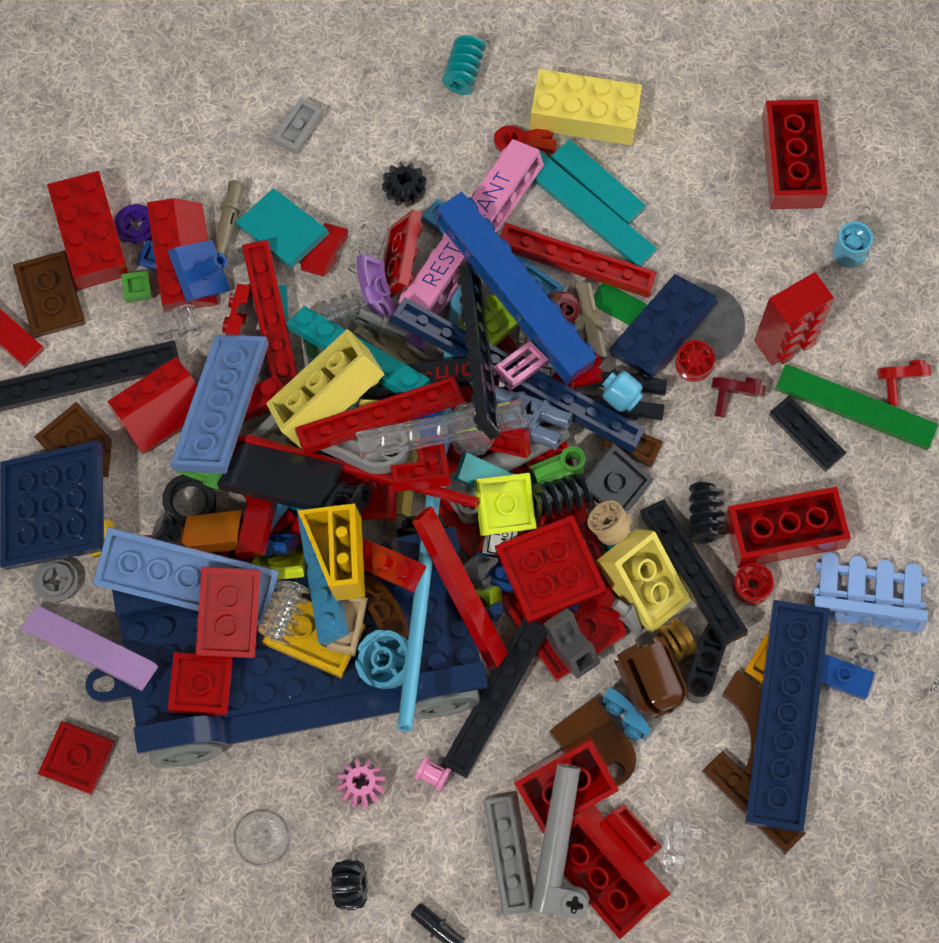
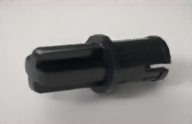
(435, 925)

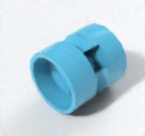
(852, 244)

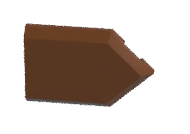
(72, 429)

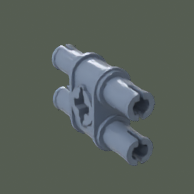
(537, 413)

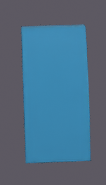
(633, 723)

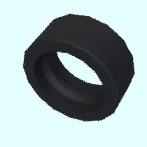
(182, 482)

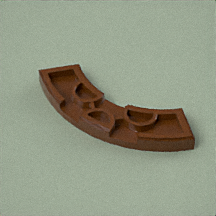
(384, 607)
(746, 699)

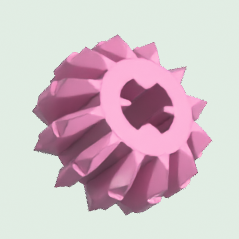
(366, 792)

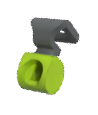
(478, 575)

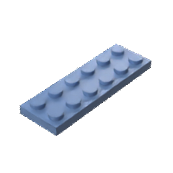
(219, 404)
(166, 570)

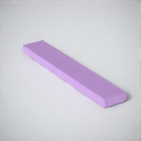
(89, 647)

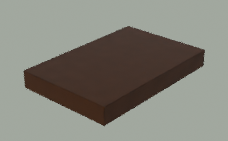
(49, 294)

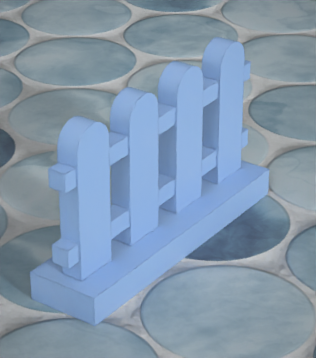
(882, 608)

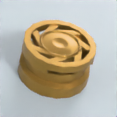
(678, 638)

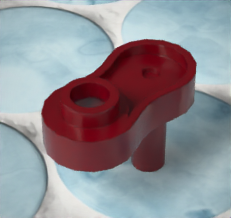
(750, 387)

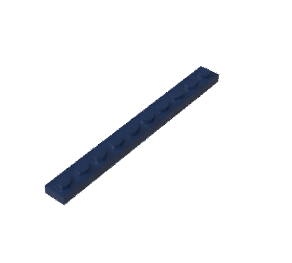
(539, 385)

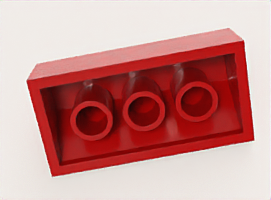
(175, 225)
(611, 873)

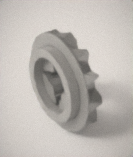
(46, 573)

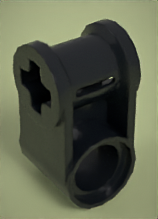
(350, 494)

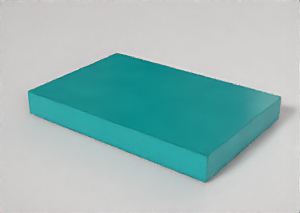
(284, 225)

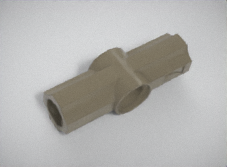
(589, 320)

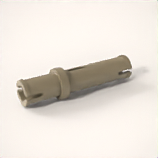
(230, 209)

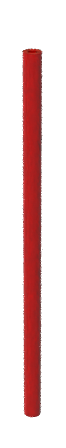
(438, 492)

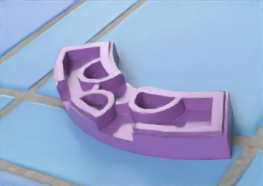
(376, 292)

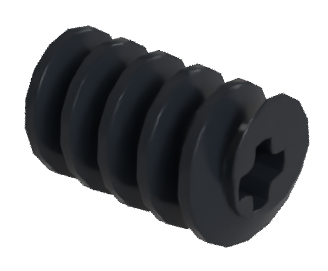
(560, 494)
(705, 512)

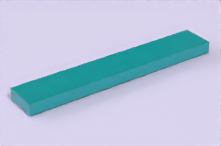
(594, 213)

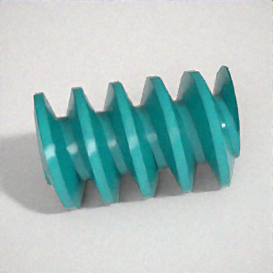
(463, 64)

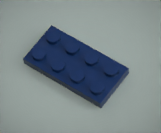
(663, 326)

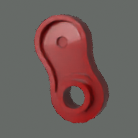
(916, 369)

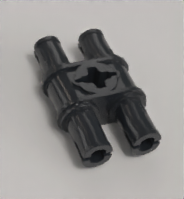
(641, 409)

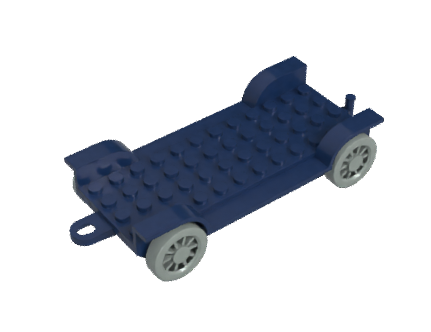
(282, 694)

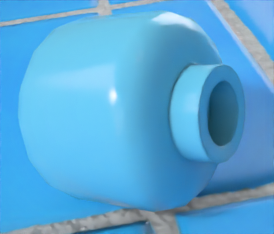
(622, 391)

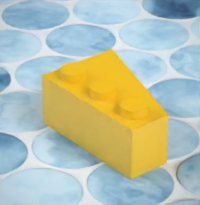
(338, 547)

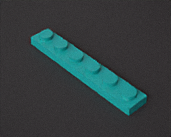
(323, 332)

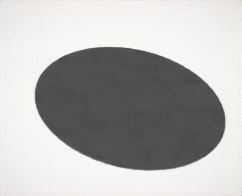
(723, 325)

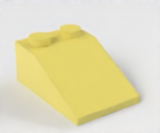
(644, 576)

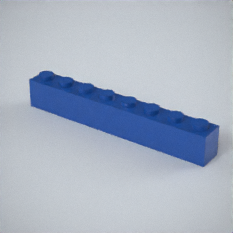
(514, 287)

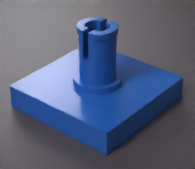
(200, 270)

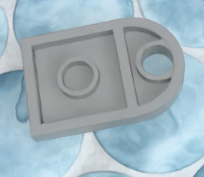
(350, 453)

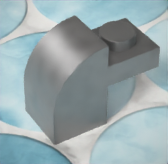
(570, 644)

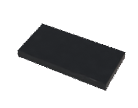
(280, 477)

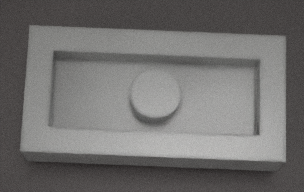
(298, 126)

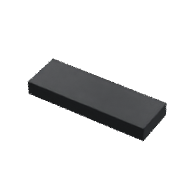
(807, 433)

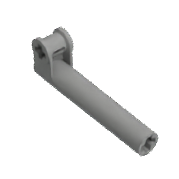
(505, 462)
(550, 894)

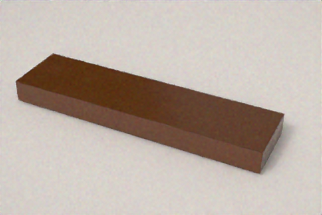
(735, 786)

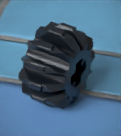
(395, 186)
(349, 884)

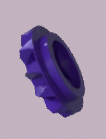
(123, 223)

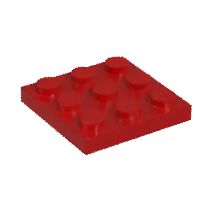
(550, 569)

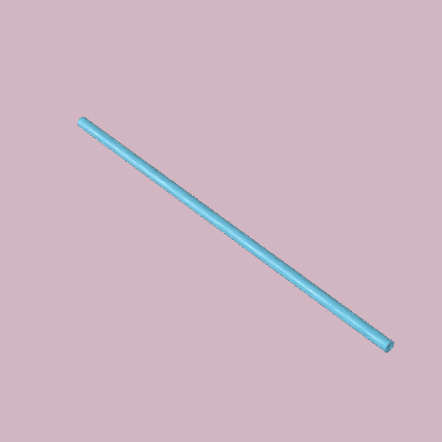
(421, 593)

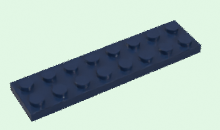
(787, 717)

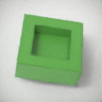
(136, 286)

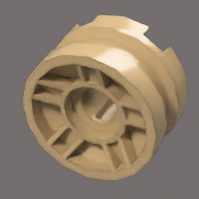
(609, 522)

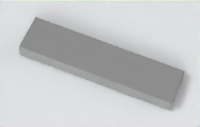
(507, 855)

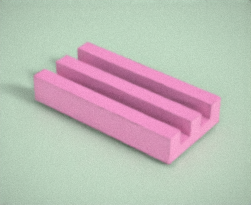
(507, 376)

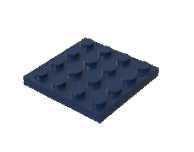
(51, 506)

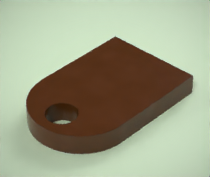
(611, 742)

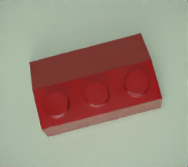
(155, 405)
(594, 780)

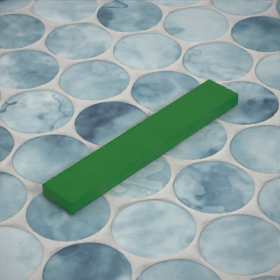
(856, 407)

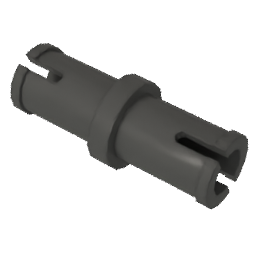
(381, 325)

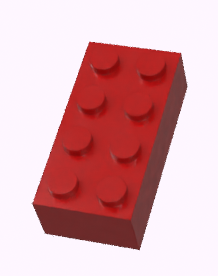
(794, 154)
(87, 230)
(793, 319)
(787, 527)

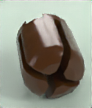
(652, 678)

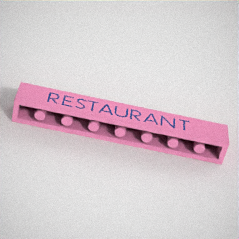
(495, 199)

